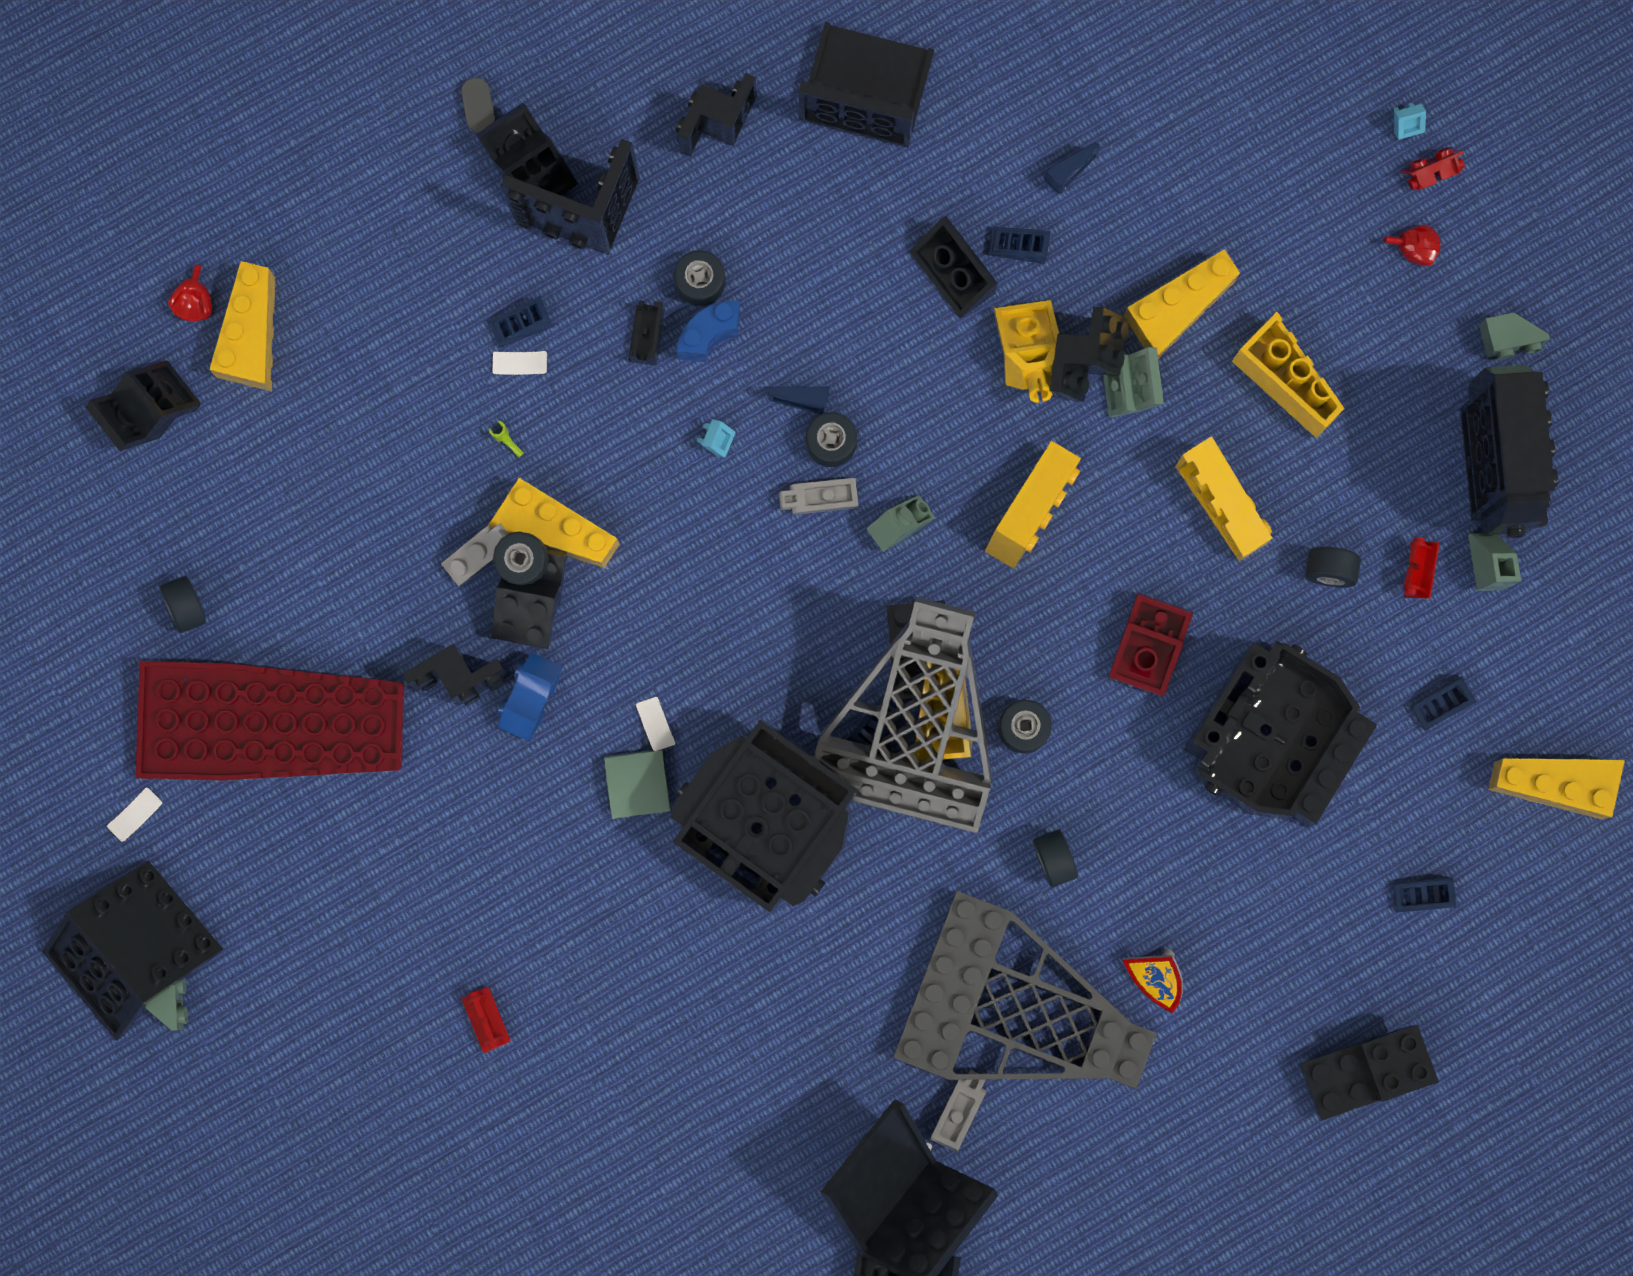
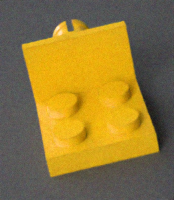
(1028, 346)

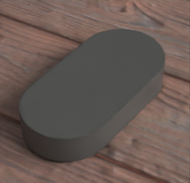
(477, 104)

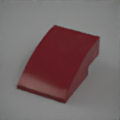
(1150, 644)

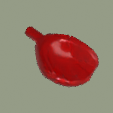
(1418, 244)
(191, 299)

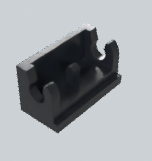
(646, 333)

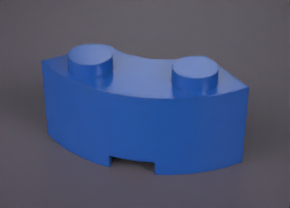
(707, 329)
(534, 685)

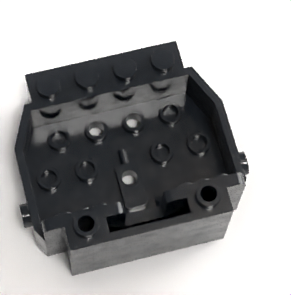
(1508, 450)
(1295, 702)
(795, 841)

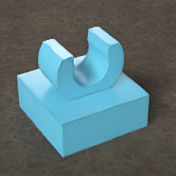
(1409, 121)
(717, 438)

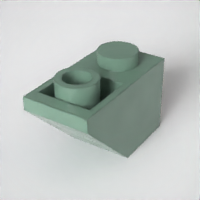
(1510, 334)
(900, 523)
(1493, 562)
(169, 1007)

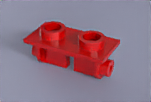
(1444, 163)
(1421, 568)
(486, 1019)

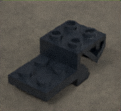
(1368, 1072)

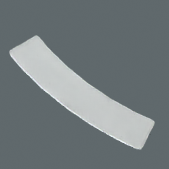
(519, 363)
(655, 724)
(134, 815)

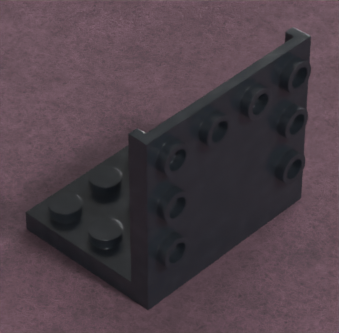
(865, 85)
(573, 220)
(129, 946)
(901, 1201)

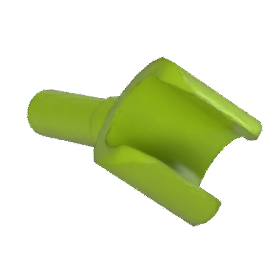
(504, 437)

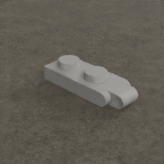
(820, 496)
(474, 554)
(959, 1113)

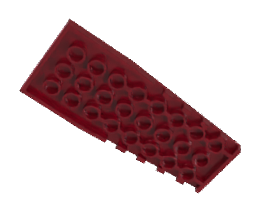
(263, 722)

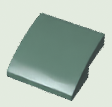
(1137, 386)
(637, 783)

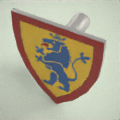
(1157, 978)

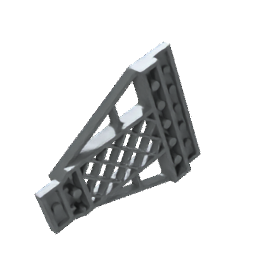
(904, 782)
(955, 985)

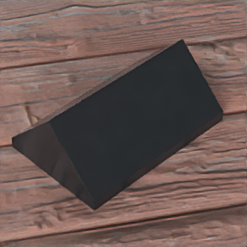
(954, 268)

